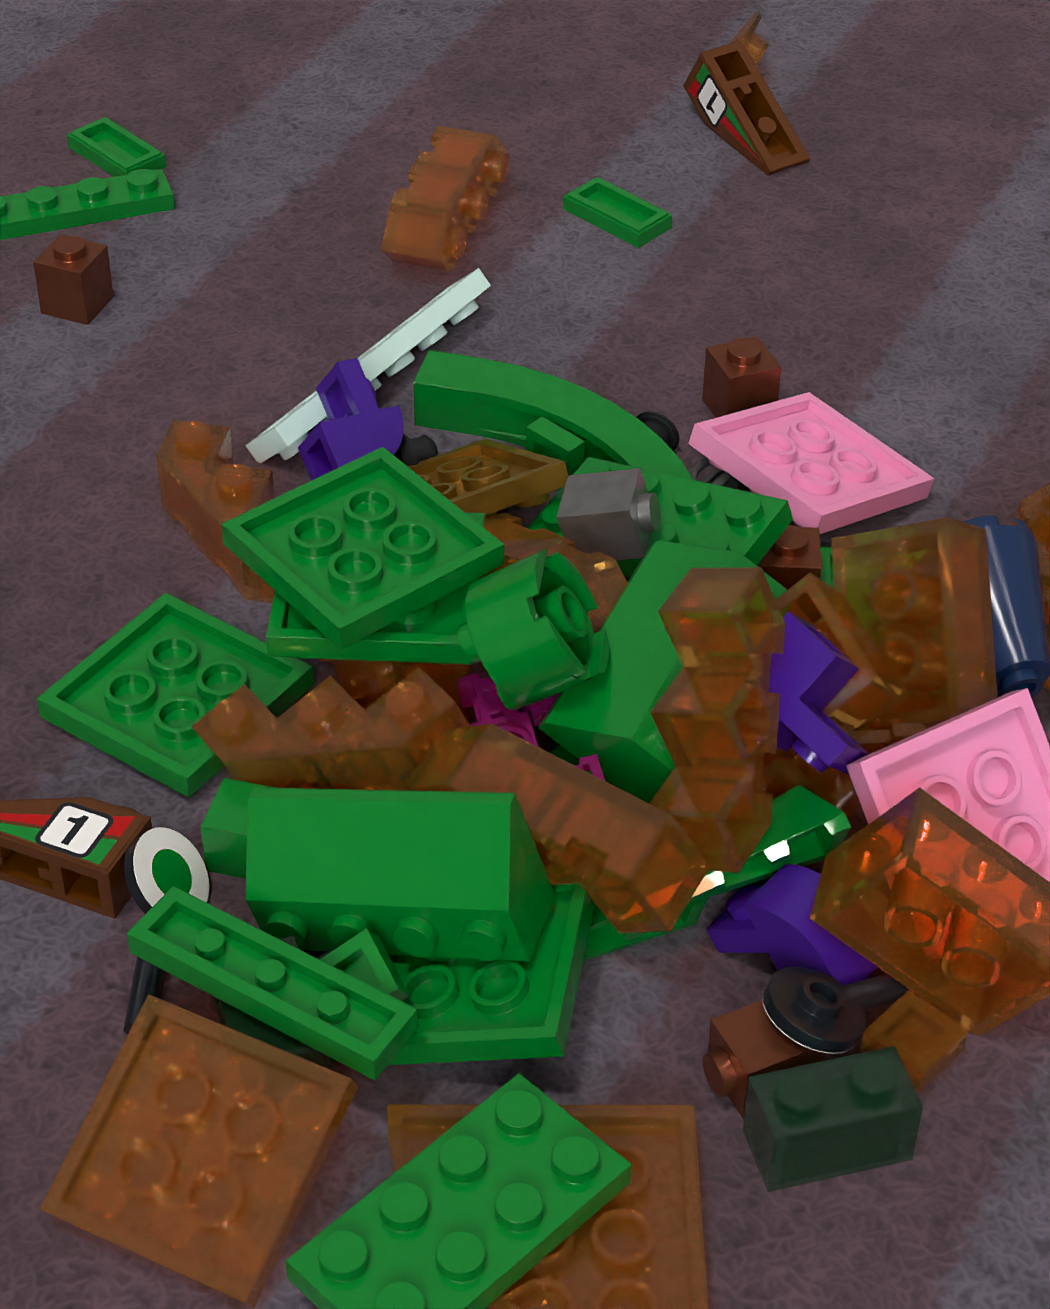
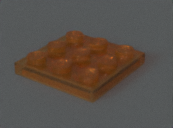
(200, 1149)

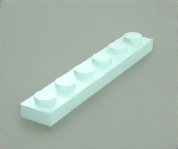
(387, 355)

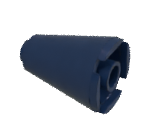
(1016, 606)

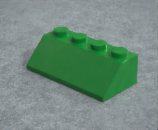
(613, 709)
(410, 866)

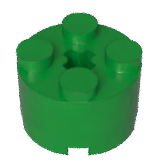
(533, 629)

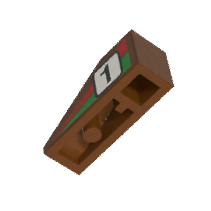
(742, 108)
(70, 849)

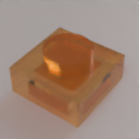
(921, 1036)

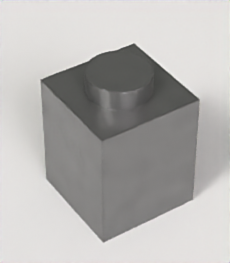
(609, 513)

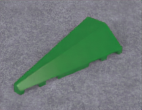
(799, 834)

